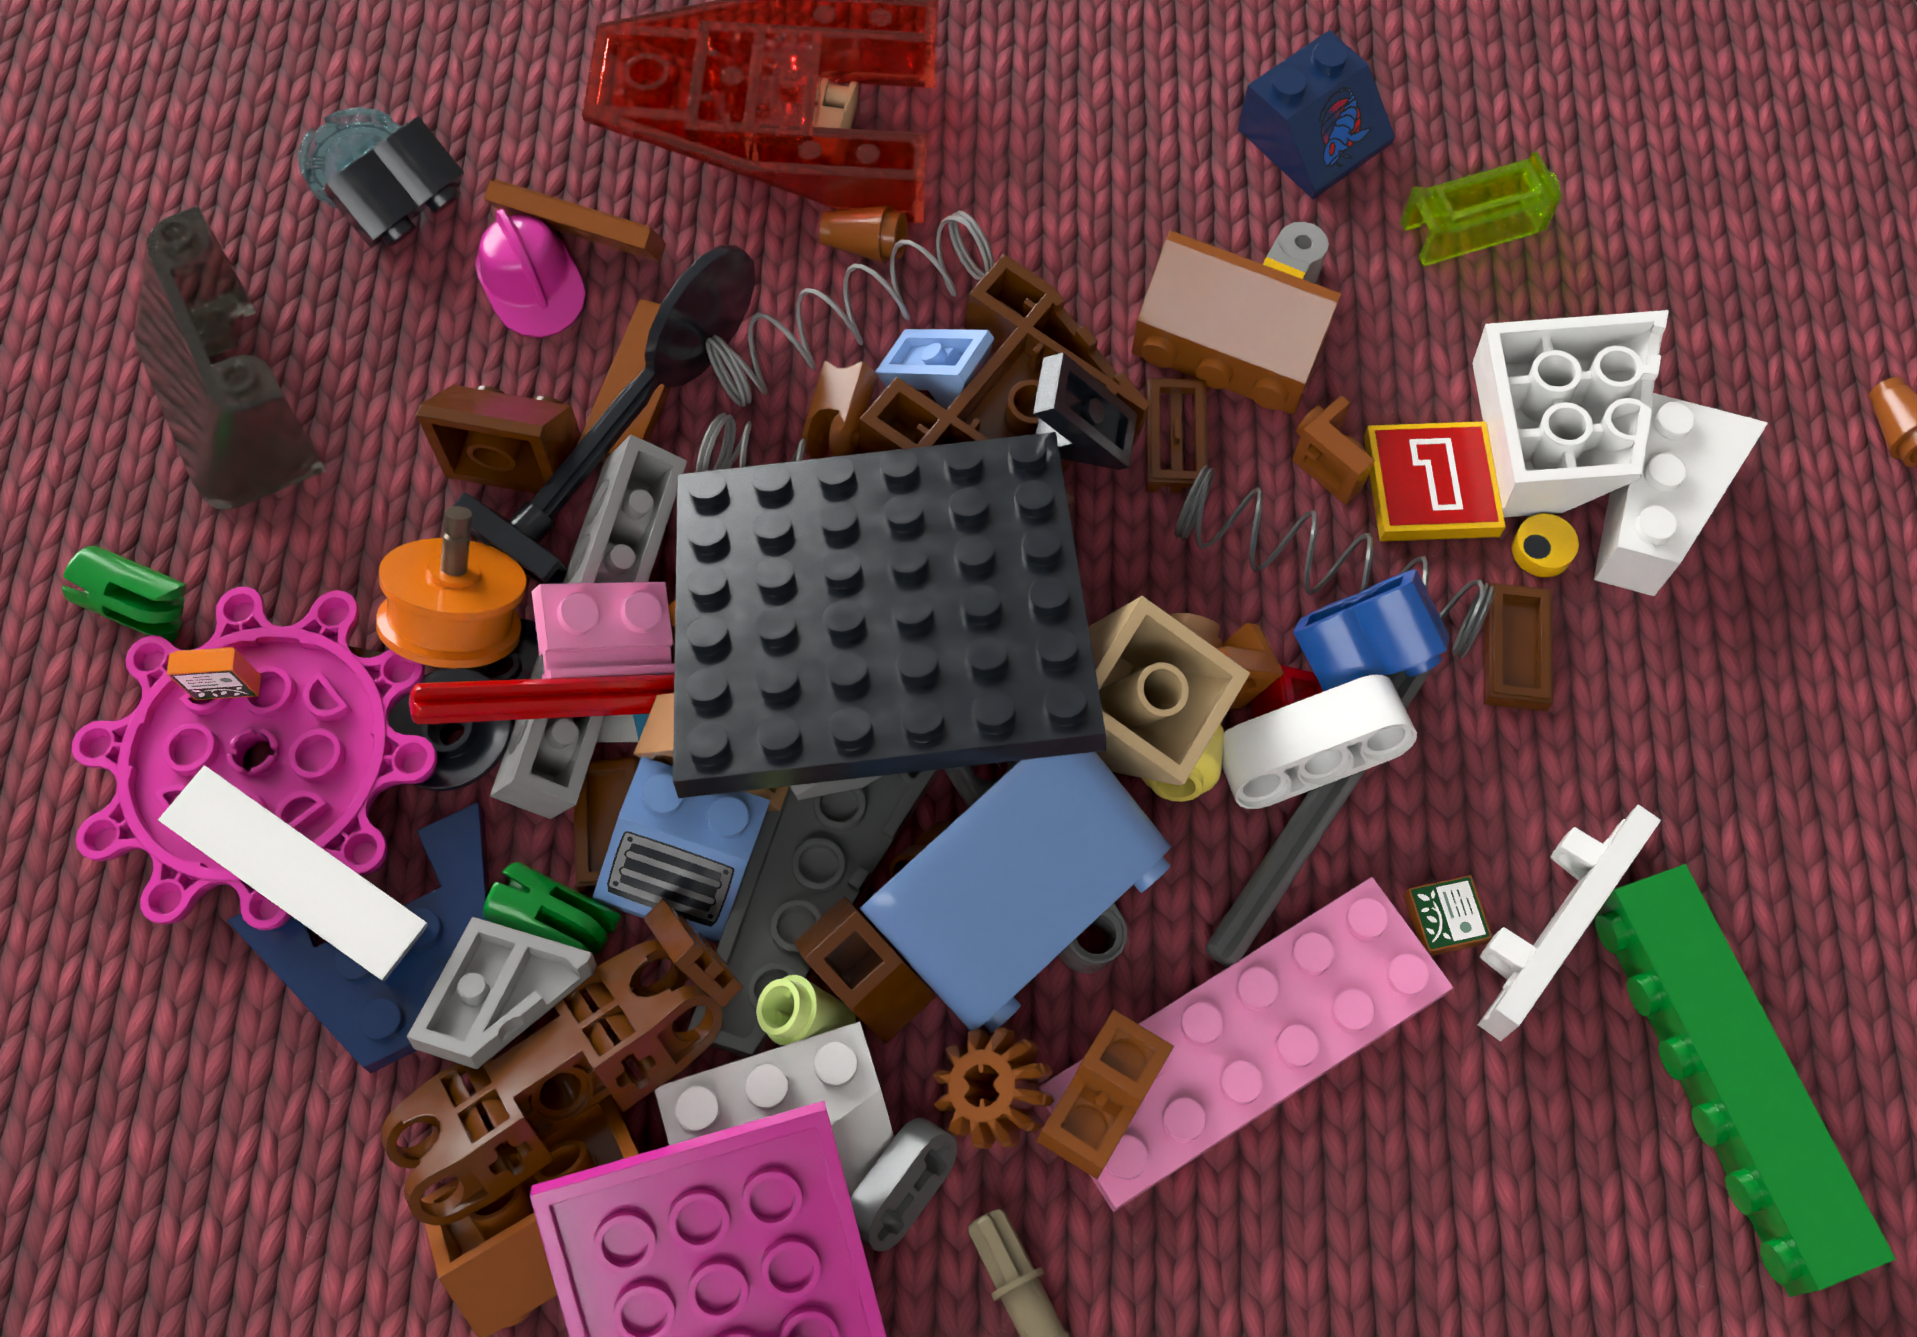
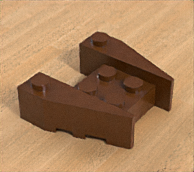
(1000, 401)

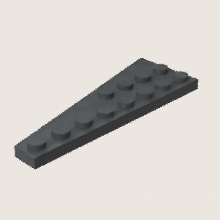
(797, 872)

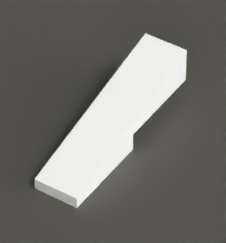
(294, 873)

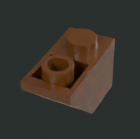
(863, 970)

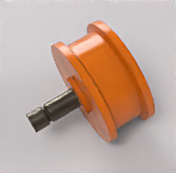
(450, 598)

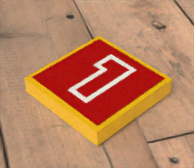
(1434, 481)

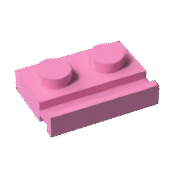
(603, 629)

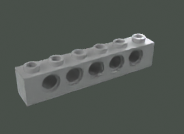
(616, 545)

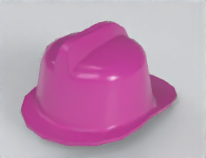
(529, 276)

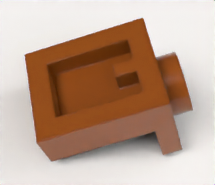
(1330, 456)
(1252, 652)

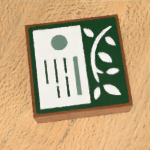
(1447, 915)

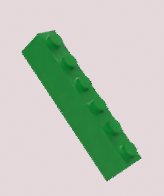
(1740, 1085)

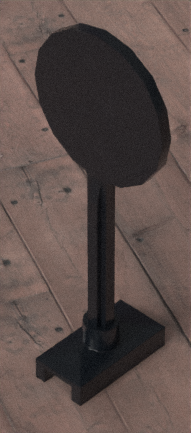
(702, 303)

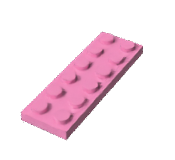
(1269, 1032)

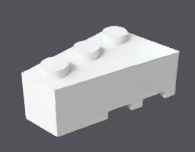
(1684, 475)

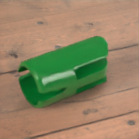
(126, 592)
(549, 910)

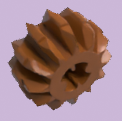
(971, 1092)

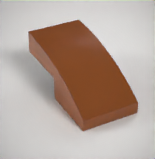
(1105, 1094)

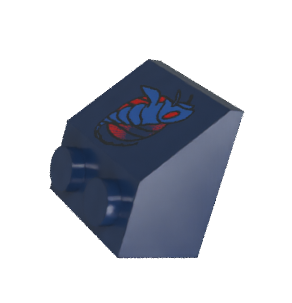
(1317, 114)

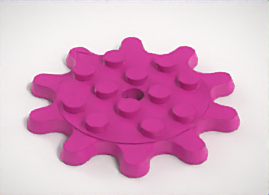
(322, 720)

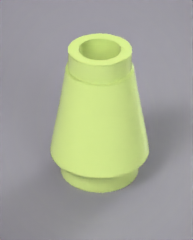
(798, 1009)

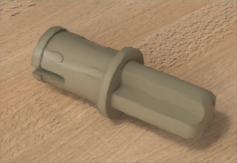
(1014, 1276)

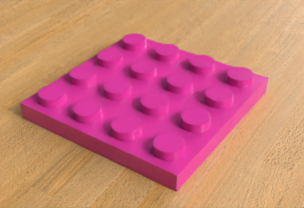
(713, 1238)

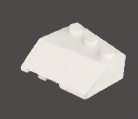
(1567, 406)
(812, 1070)

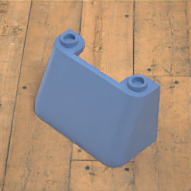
(1017, 882)

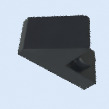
(1086, 416)

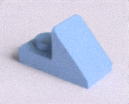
(937, 360)

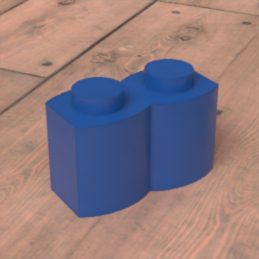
(1374, 633)

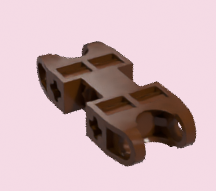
(524, 1106)

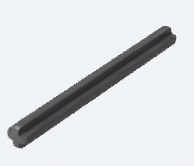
(1289, 854)

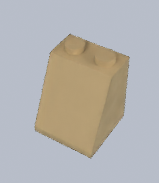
(1159, 691)

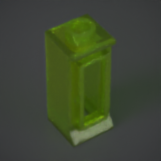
(1483, 209)

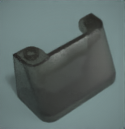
(224, 415)

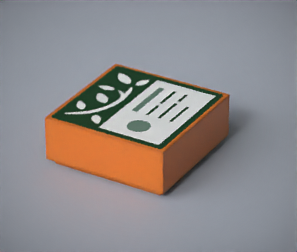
(214, 673)

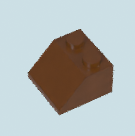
(498, 436)

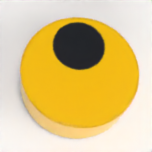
(1545, 545)

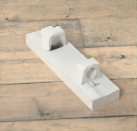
(1532, 967)

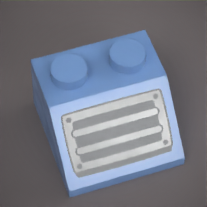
(679, 850)

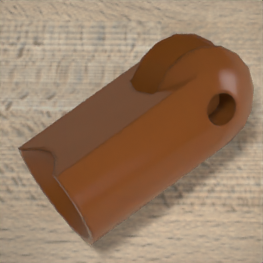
(835, 409)

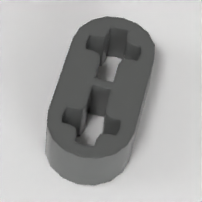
(902, 1182)

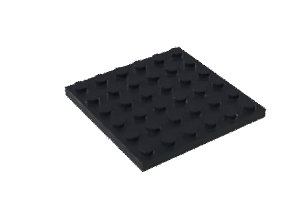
(879, 617)

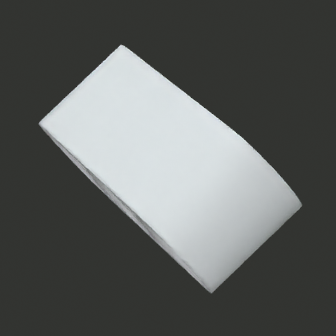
(1316, 741)

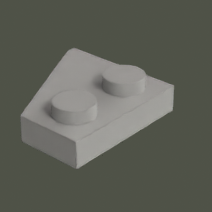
(495, 991)

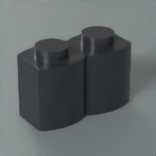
(395, 184)

